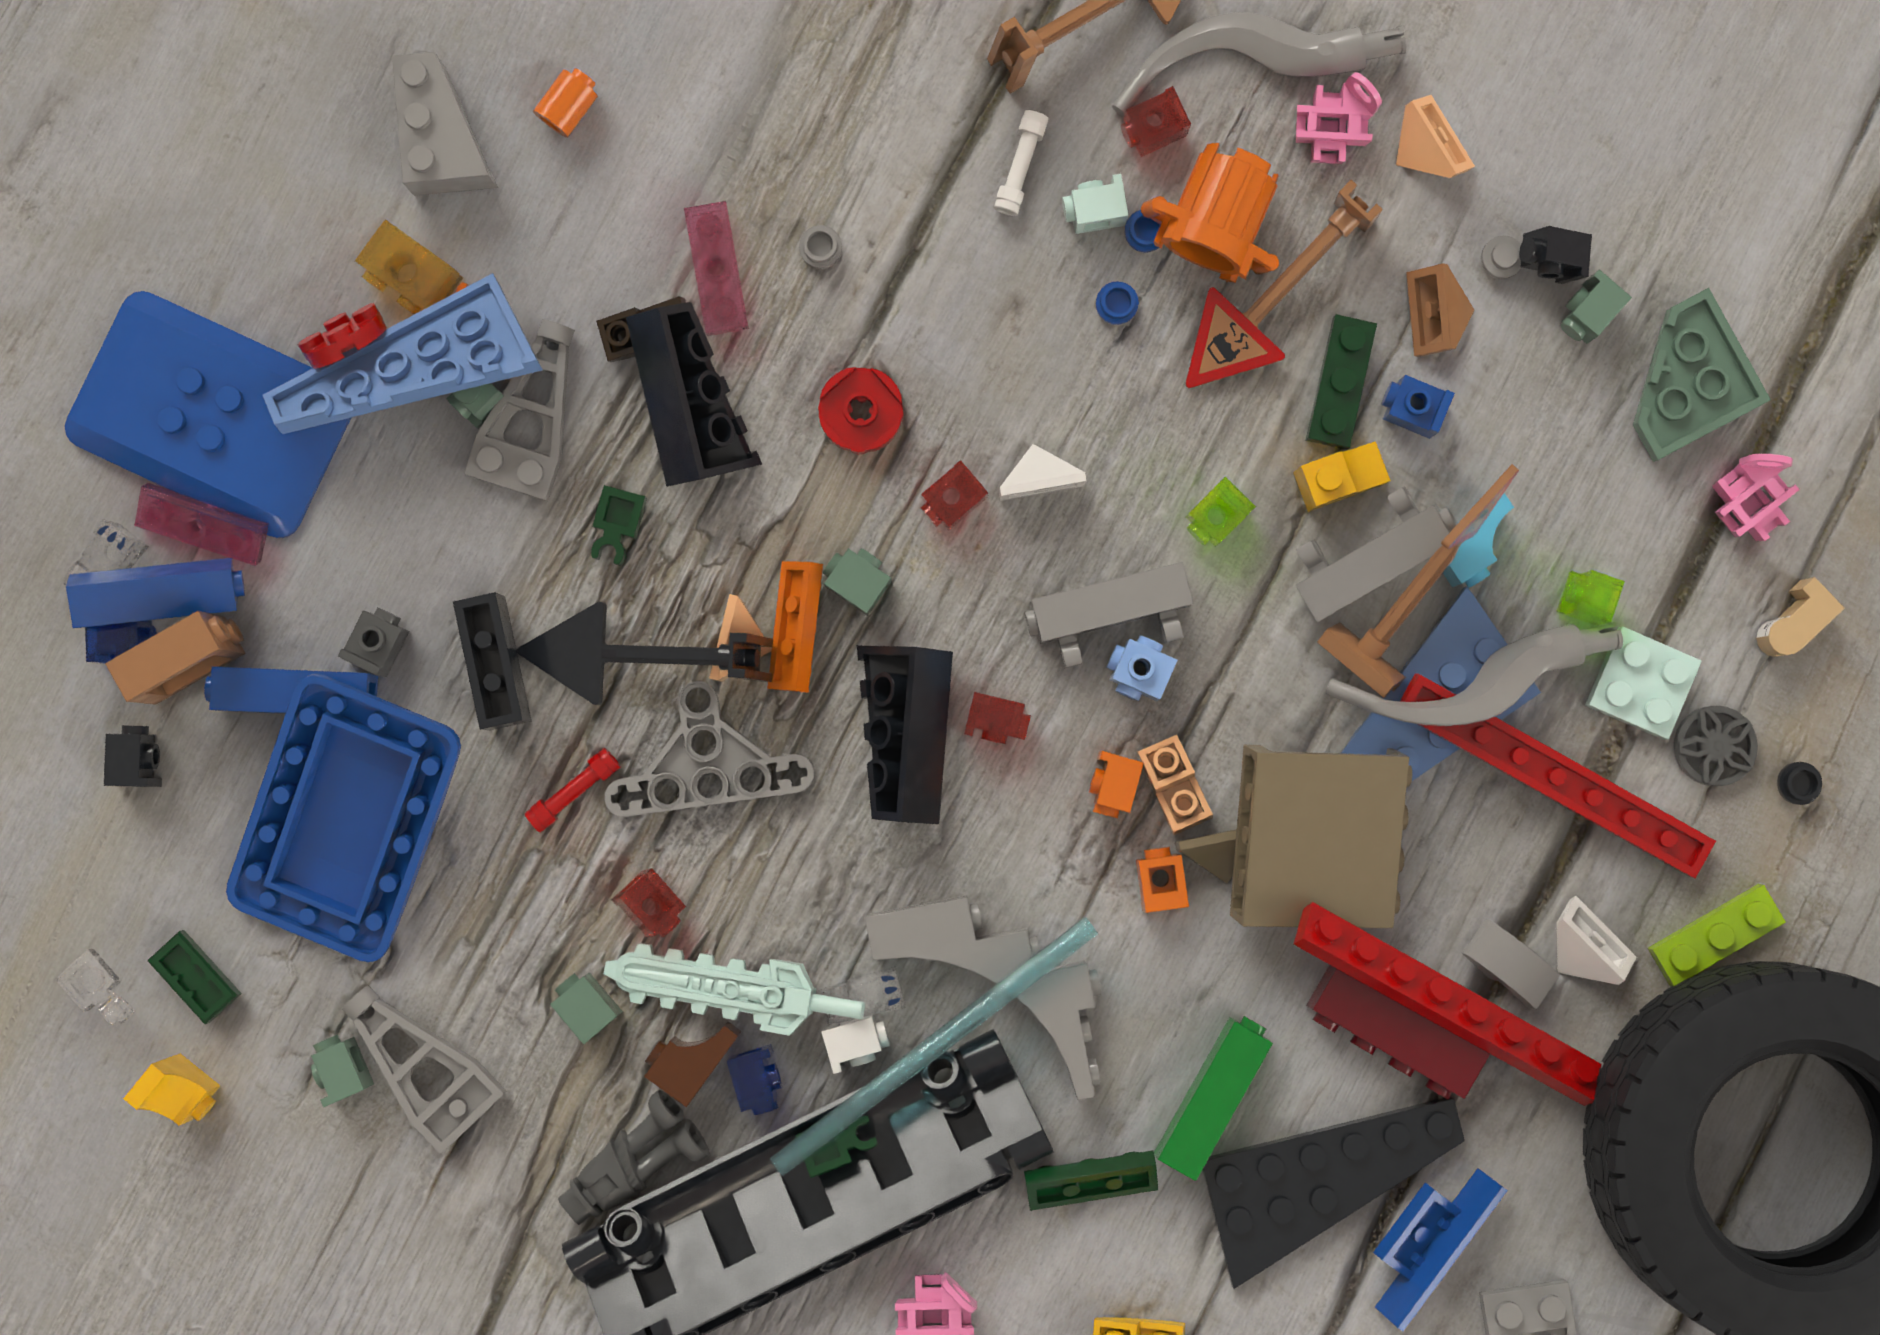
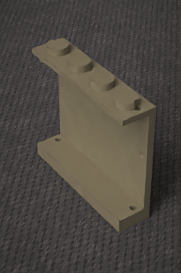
(1319, 834)

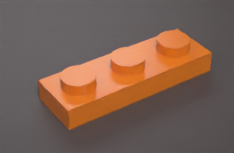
(795, 626)

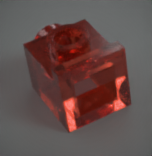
(1150, 138)
(970, 492)
(997, 718)
(667, 905)

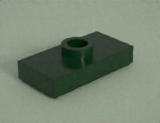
(194, 977)

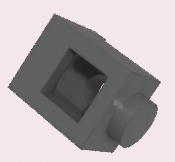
(381, 657)

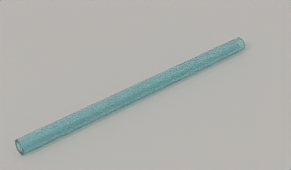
(933, 1046)

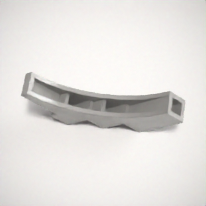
(946, 934)

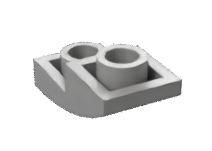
(1511, 963)

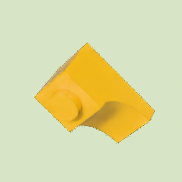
(1341, 476)
(174, 1090)

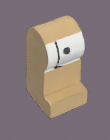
(1801, 621)

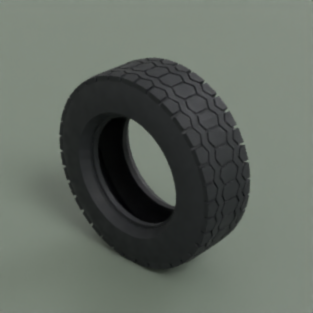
(1646, 1132)

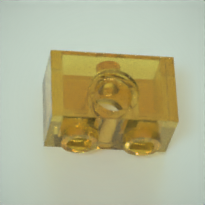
(393, 249)

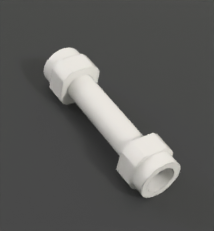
(1031, 130)

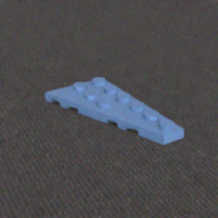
(436, 352)
(1449, 658)

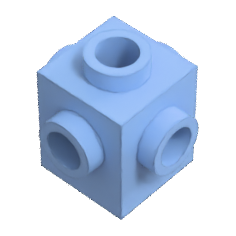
(1157, 669)

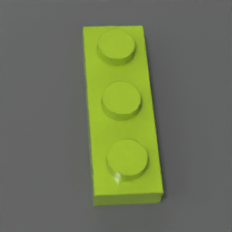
(1716, 935)

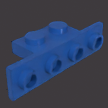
(1430, 1240)

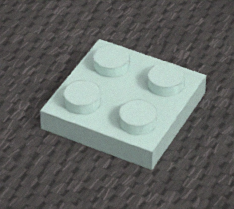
(1644, 684)

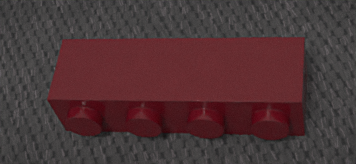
(1398, 1031)

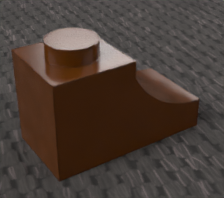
(685, 1066)

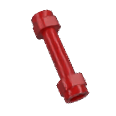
(544, 813)

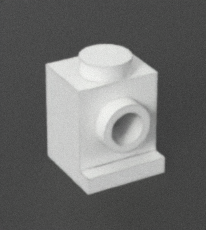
(854, 1041)

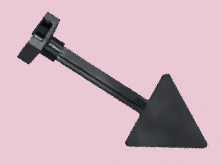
(578, 651)

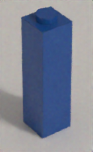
(153, 592)
(268, 689)

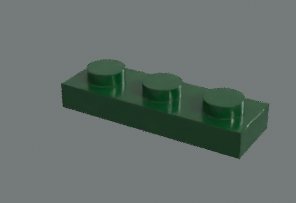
(1341, 382)
(1091, 1180)

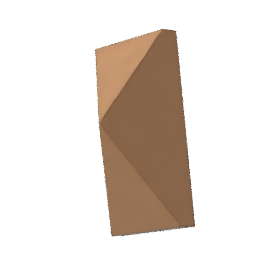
(1436, 309)

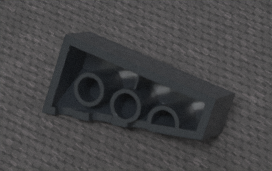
(686, 397)
(906, 730)

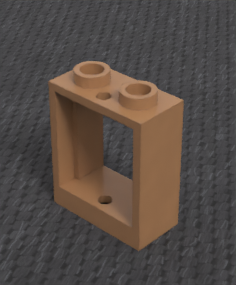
(176, 657)

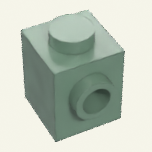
(857, 579)

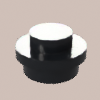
(1799, 783)

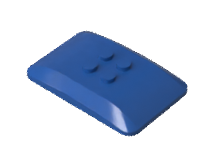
(190, 414)
(343, 817)

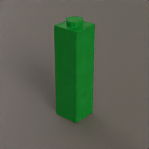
(1213, 1097)

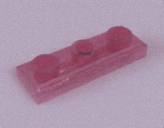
(711, 245)
(221, 531)

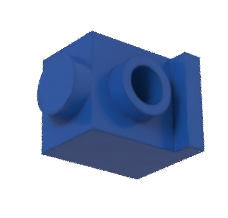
(1401, 413)

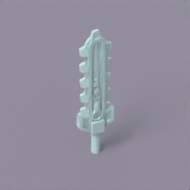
(776, 995)

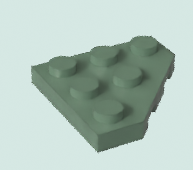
(1694, 378)

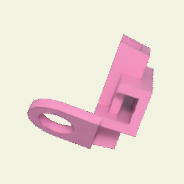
(1330, 135)
(1746, 496)
(941, 1304)

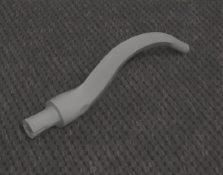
(1270, 44)
(1500, 680)

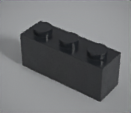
(492, 661)

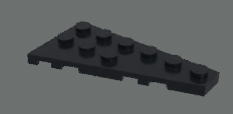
(1300, 1185)

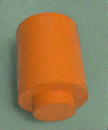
(566, 101)

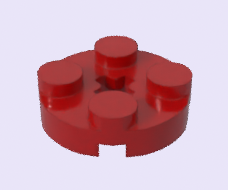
(342, 335)
(836, 408)

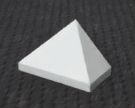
(1039, 474)
(1589, 947)

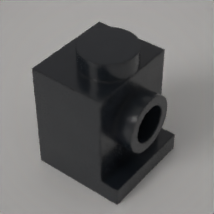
(1556, 253)
(131, 758)

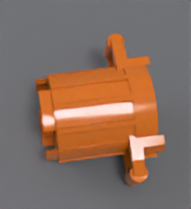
(1219, 214)

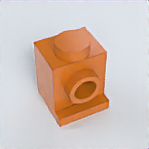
(1115, 784)
(1173, 892)

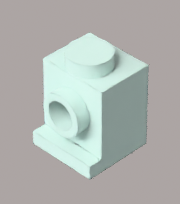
(1096, 205)

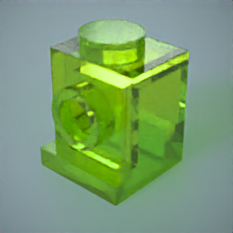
(1229, 502)
(1590, 597)

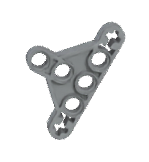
(686, 767)

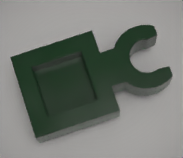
(618, 516)
(835, 1152)

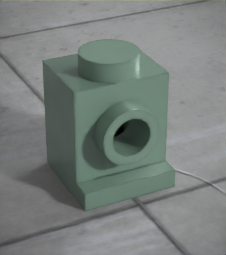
(1593, 307)
(475, 402)
(339, 1069)

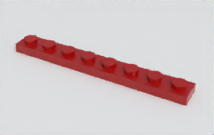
(1571, 785)
(1447, 1003)

